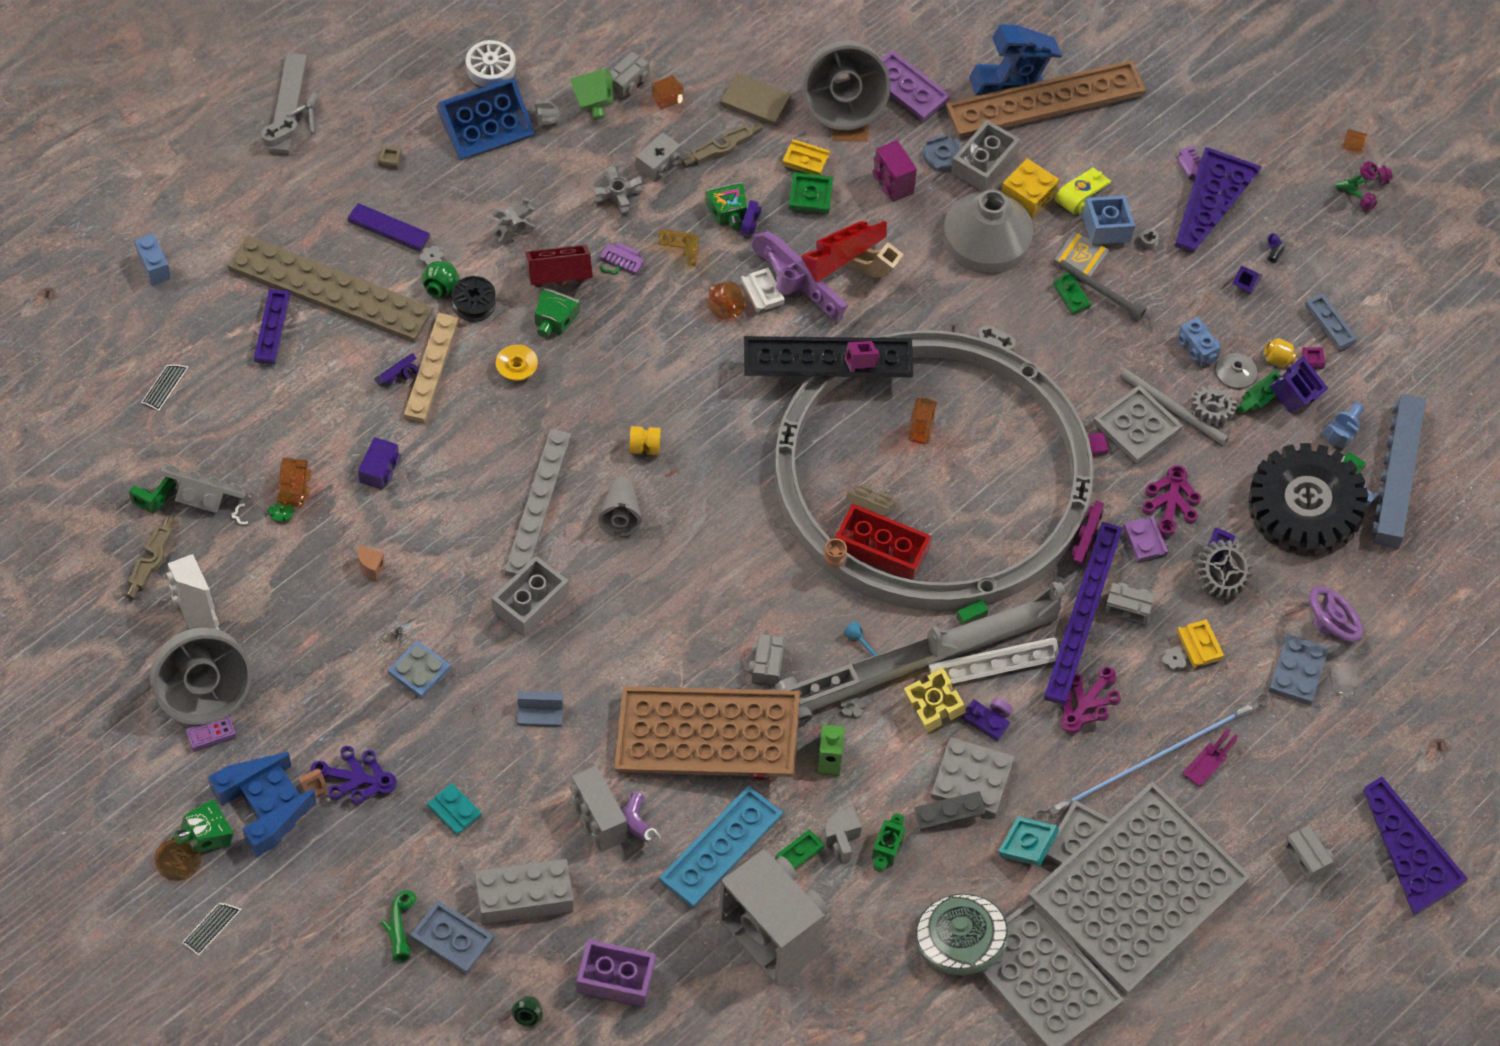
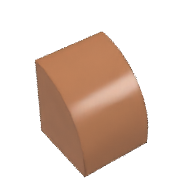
(370, 562)

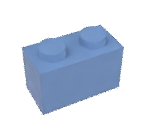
(152, 259)

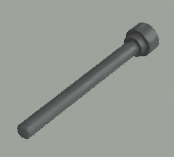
(1136, 311)

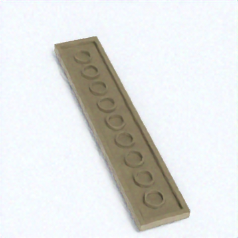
(331, 289)

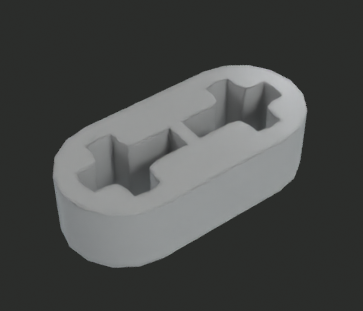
(279, 131)
(997, 336)

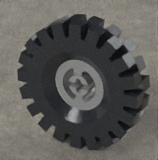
(1334, 498)

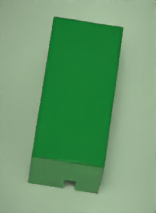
(972, 612)

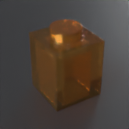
(667, 92)

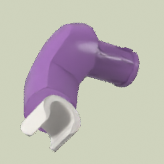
(634, 822)

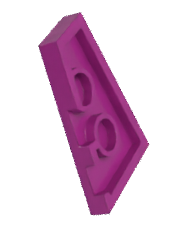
(1079, 552)

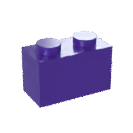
(379, 463)

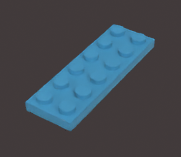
(720, 847)

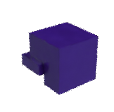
(1298, 385)

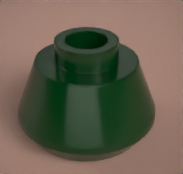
(527, 1011)

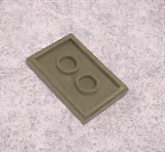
(755, 99)

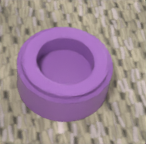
(1001, 707)

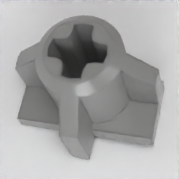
(546, 113)

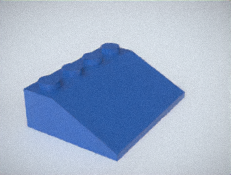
(485, 118)

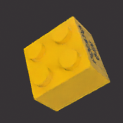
(1031, 187)

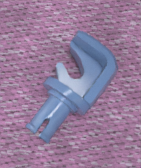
(1345, 427)

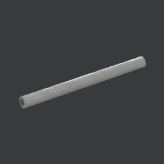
(1175, 407)

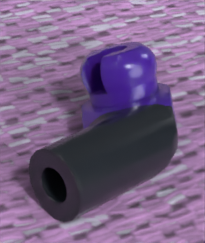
(1276, 247)

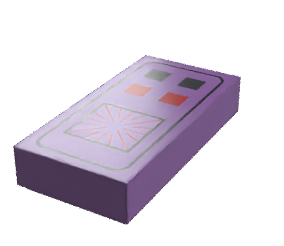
(210, 734)

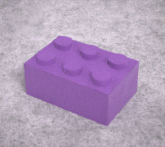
(616, 973)

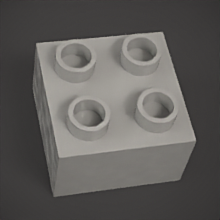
(772, 915)

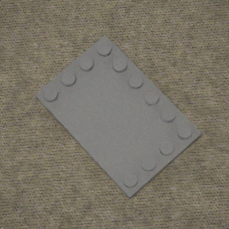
(1049, 980)

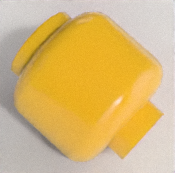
(1279, 353)

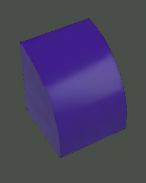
(1247, 279)

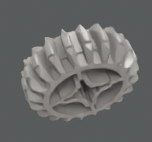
(1228, 553)

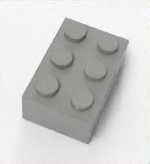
(985, 156)
(530, 595)
(598, 809)

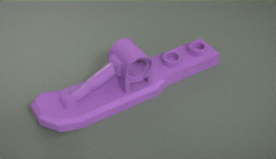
(795, 276)

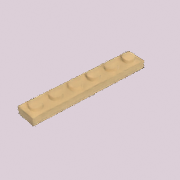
(431, 368)

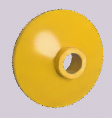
(516, 356)

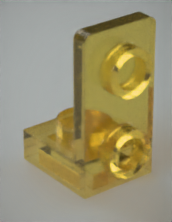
(681, 240)

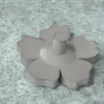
(852, 706)

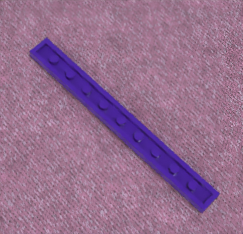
(1083, 614)

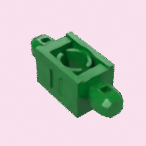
(883, 855)

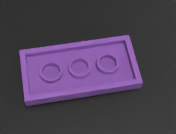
(913, 88)

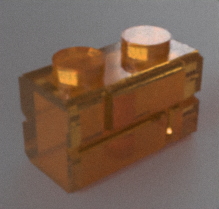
(922, 420)
(292, 482)

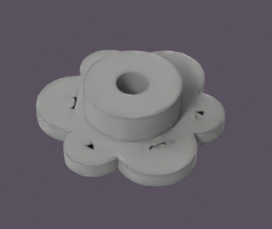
(431, 255)
(1174, 653)

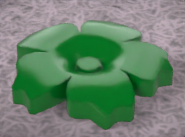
(281, 513)

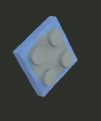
(419, 669)

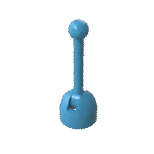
(854, 631)

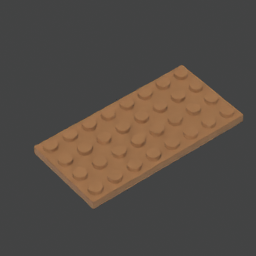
(707, 731)

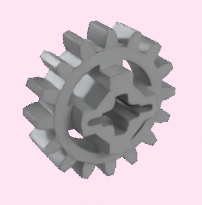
(1213, 405)

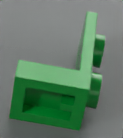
(148, 501)

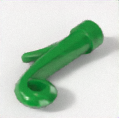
(395, 931)

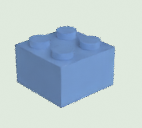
(1108, 220)

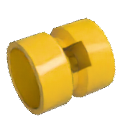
(644, 440)

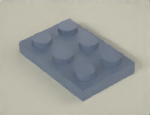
(1298, 669)
(452, 937)

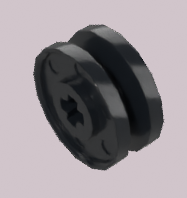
(473, 298)

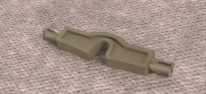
(713, 149)
(155, 548)

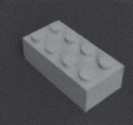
(524, 891)

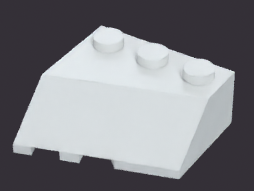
(191, 593)

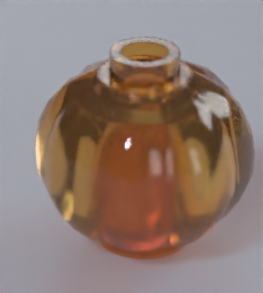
(726, 297)

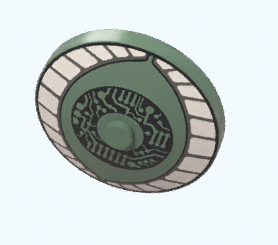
(962, 934)

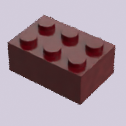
(558, 265)

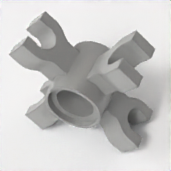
(617, 190)
(513, 220)

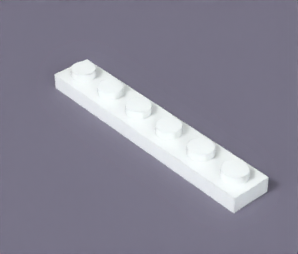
(999, 660)

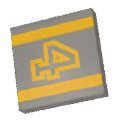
(1082, 254)

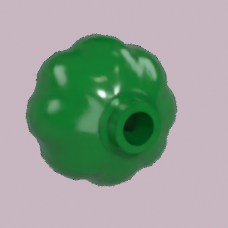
(438, 277)

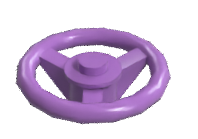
(1332, 617)

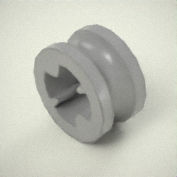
(1149, 233)

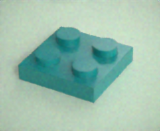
(1028, 841)

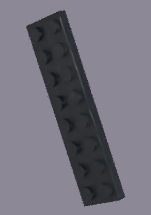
(823, 357)

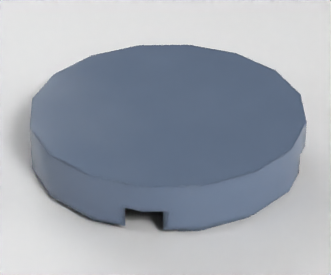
(940, 152)

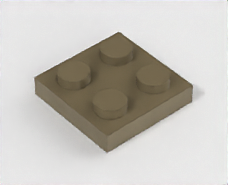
(866, 498)

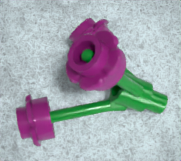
(1368, 172)

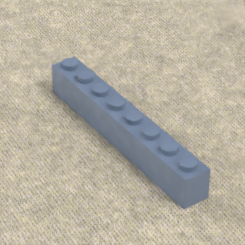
(1399, 470)

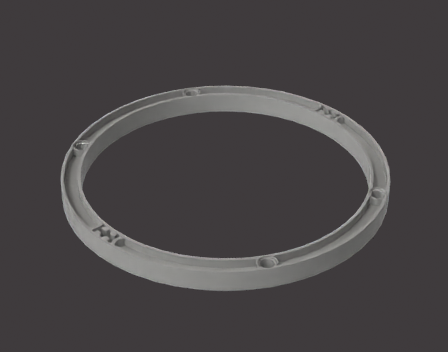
(939, 594)

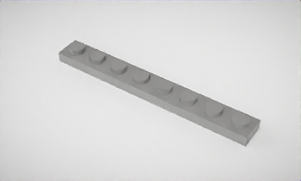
(538, 501)

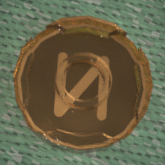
(177, 861)

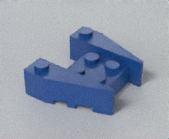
(1024, 60)
(267, 794)

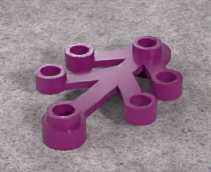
(1172, 498)
(1089, 701)

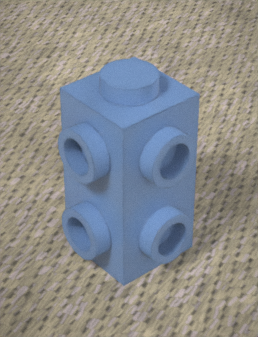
(1199, 342)

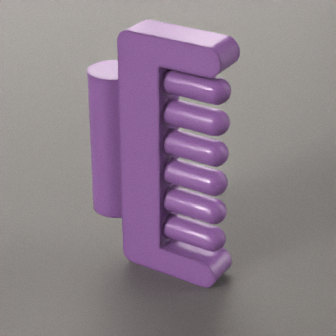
(1188, 163)
(623, 253)

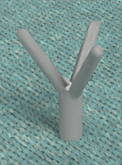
(309, 106)

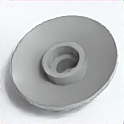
(1236, 377)

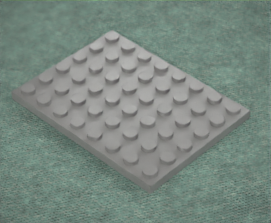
(1139, 887)

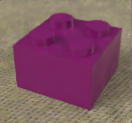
(894, 171)

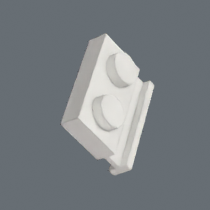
(762, 290)

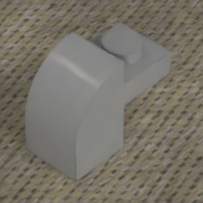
(841, 828)

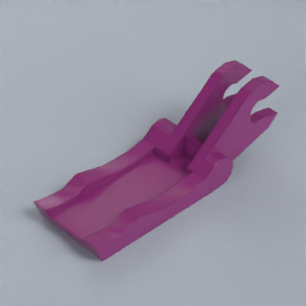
(1209, 760)

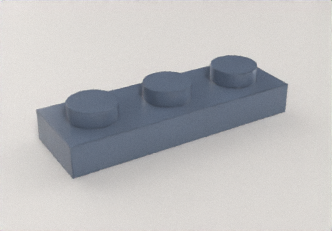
(1331, 321)

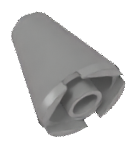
(620, 509)

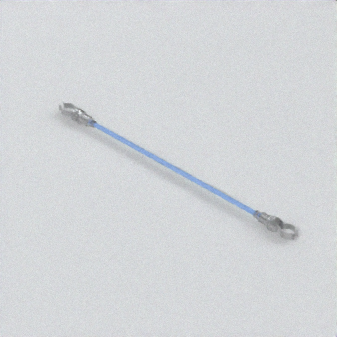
(1249, 707)

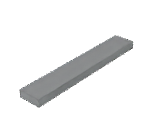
(289, 95)

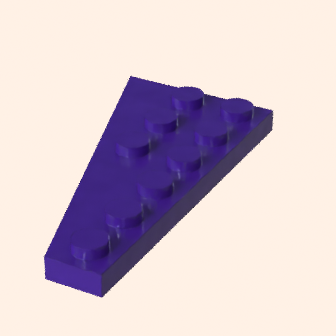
(1214, 191)
(1417, 857)

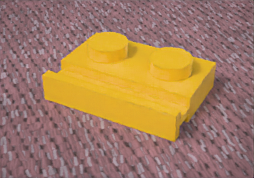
(805, 158)
(1200, 643)

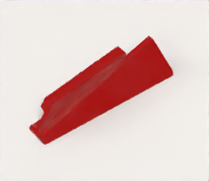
(842, 247)

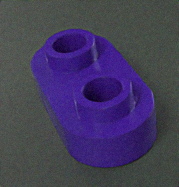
(749, 224)

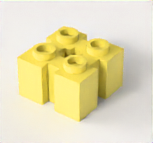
(937, 687)

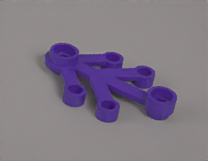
(357, 777)

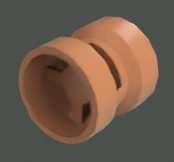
(835, 553)

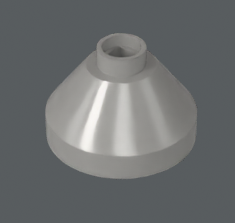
(848, 101)
(988, 232)
(200, 676)

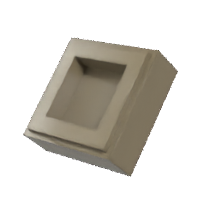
(390, 157)

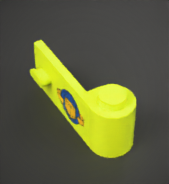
(1074, 194)

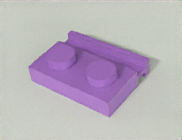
(1145, 539)

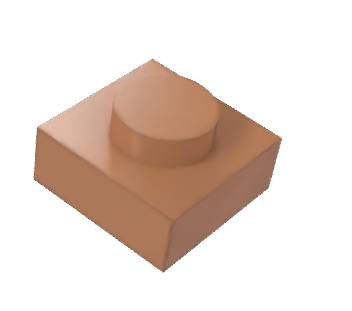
(313, 780)

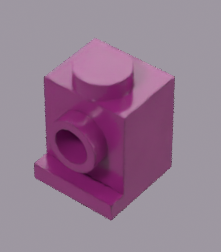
(861, 355)

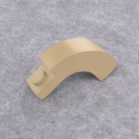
(876, 262)

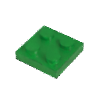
(811, 193)

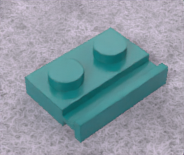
(454, 809)

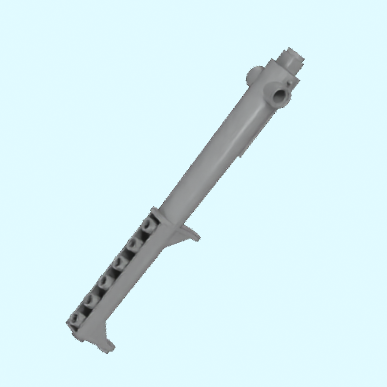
(936, 647)

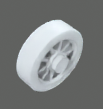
(490, 63)

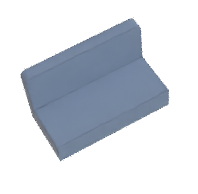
(540, 708)

